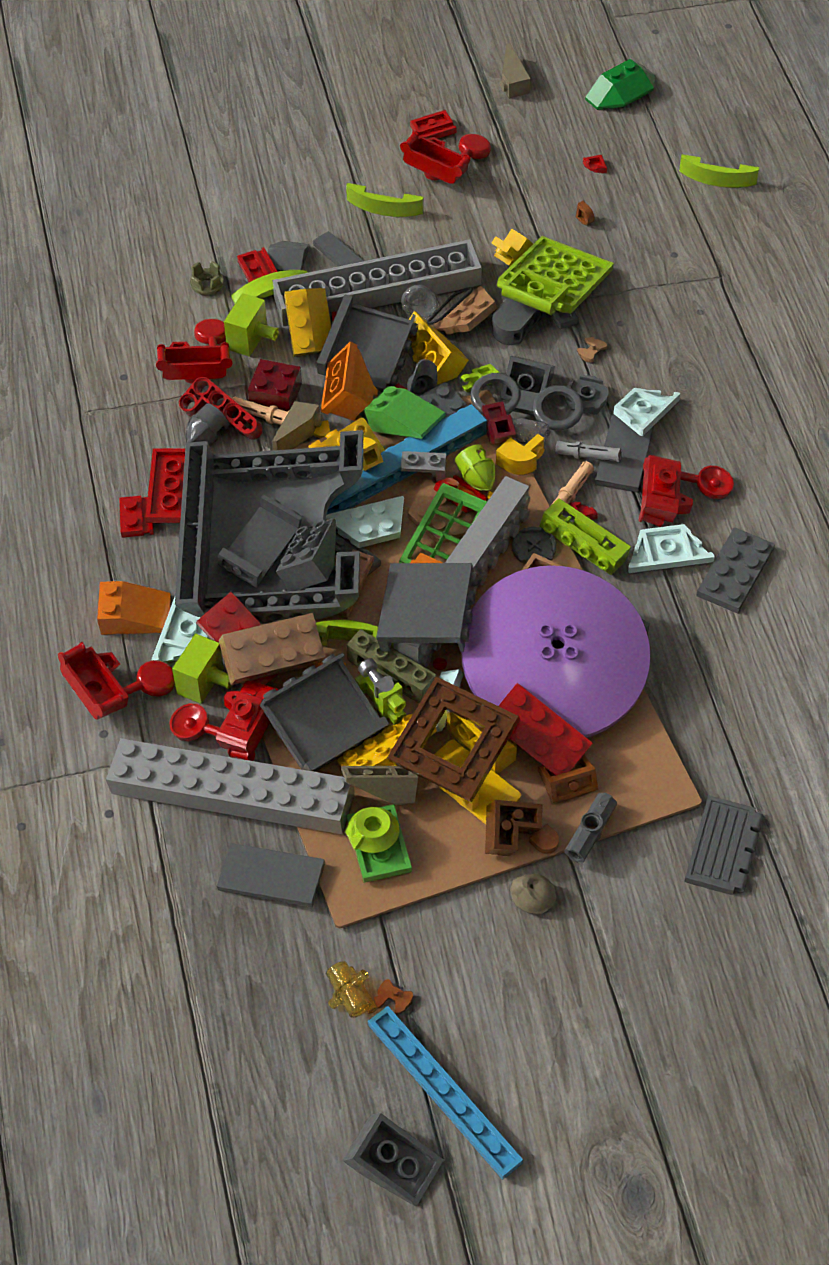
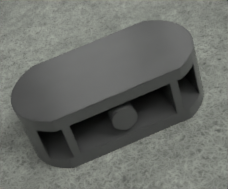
(513, 321)

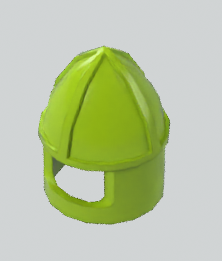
(476, 468)

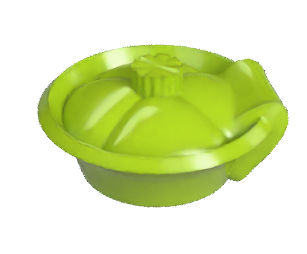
(372, 830)

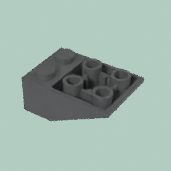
(309, 556)

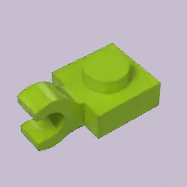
(476, 374)

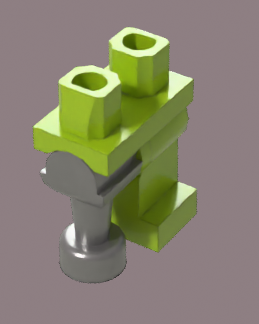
(382, 691)

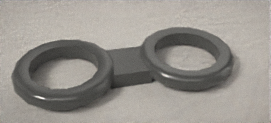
(530, 402)

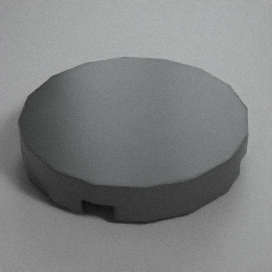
(531, 541)

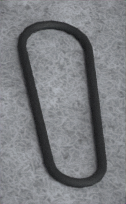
(429, 321)

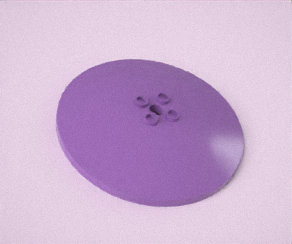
(586, 681)

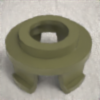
(212, 274)

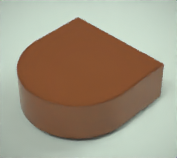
(584, 213)
(545, 840)

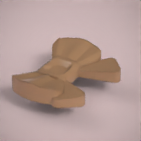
(595, 346)

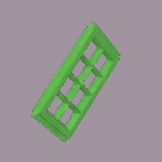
(455, 495)

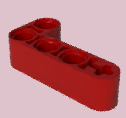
(228, 407)

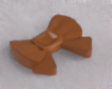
(402, 998)

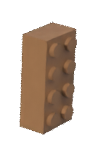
(271, 649)

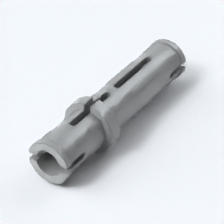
(589, 451)

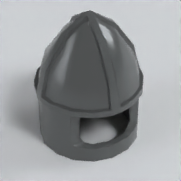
(205, 425)

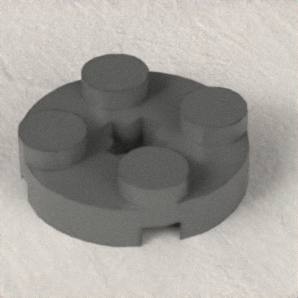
(598, 393)

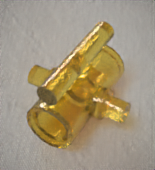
(349, 989)

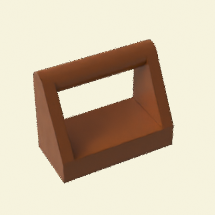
(570, 783)

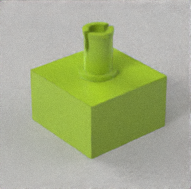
(247, 325)
(199, 669)

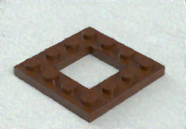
(468, 779)

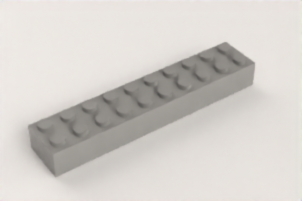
(386, 278)
(482, 546)
(231, 786)

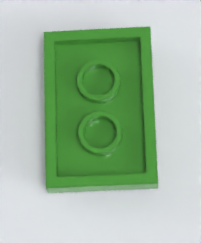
(386, 863)

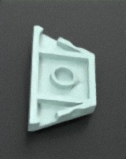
(644, 408)
(370, 522)
(667, 549)
(176, 634)

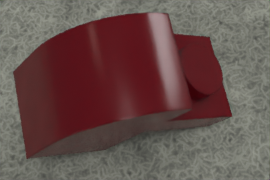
(499, 424)

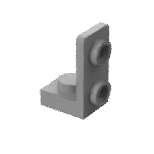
(425, 462)

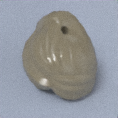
(533, 893)

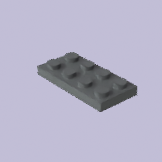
(735, 570)

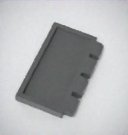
(724, 846)

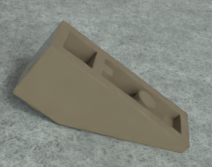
(514, 76)
(297, 426)
(386, 782)

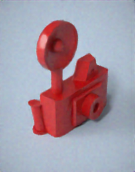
(440, 162)
(192, 362)
(662, 488)
(97, 686)
(239, 731)

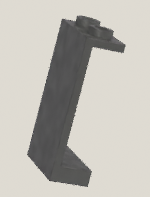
(261, 541)

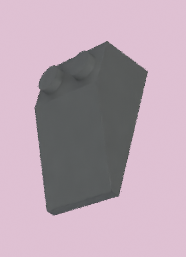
(393, 1159)

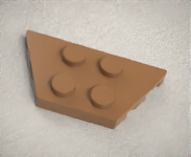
(468, 313)
(421, 504)

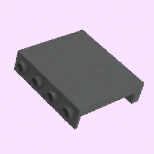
(379, 338)
(427, 604)
(322, 714)

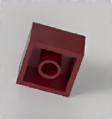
(275, 384)

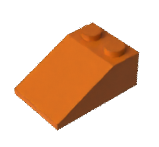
(131, 608)

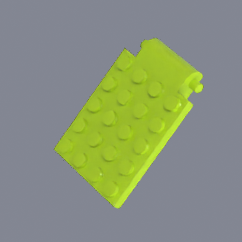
(553, 276)

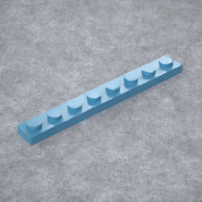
(445, 1093)

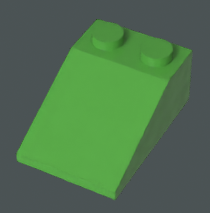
(402, 414)

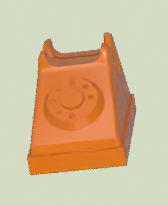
(347, 384)

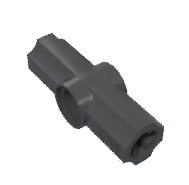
(584, 837)

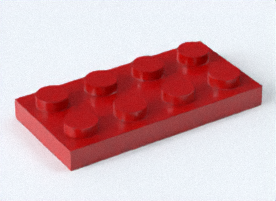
(165, 485)
(227, 617)
(544, 732)

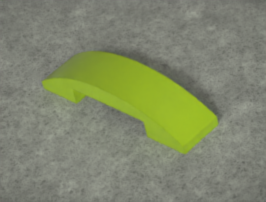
(718, 175)
(384, 205)
(263, 286)
(343, 630)

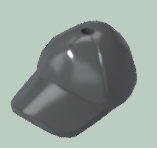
(424, 378)

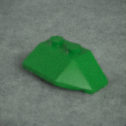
(621, 85)

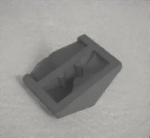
(288, 255)

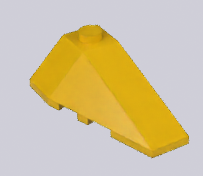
(433, 346)

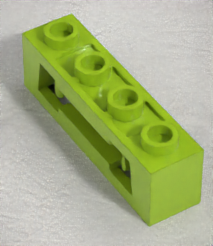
(584, 536)

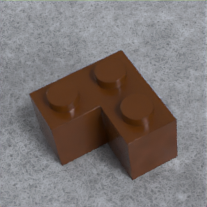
(504, 823)

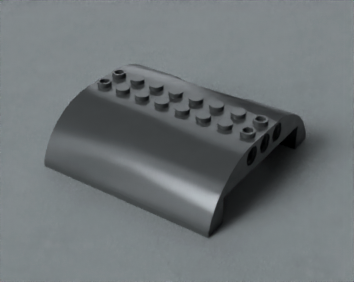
(224, 495)

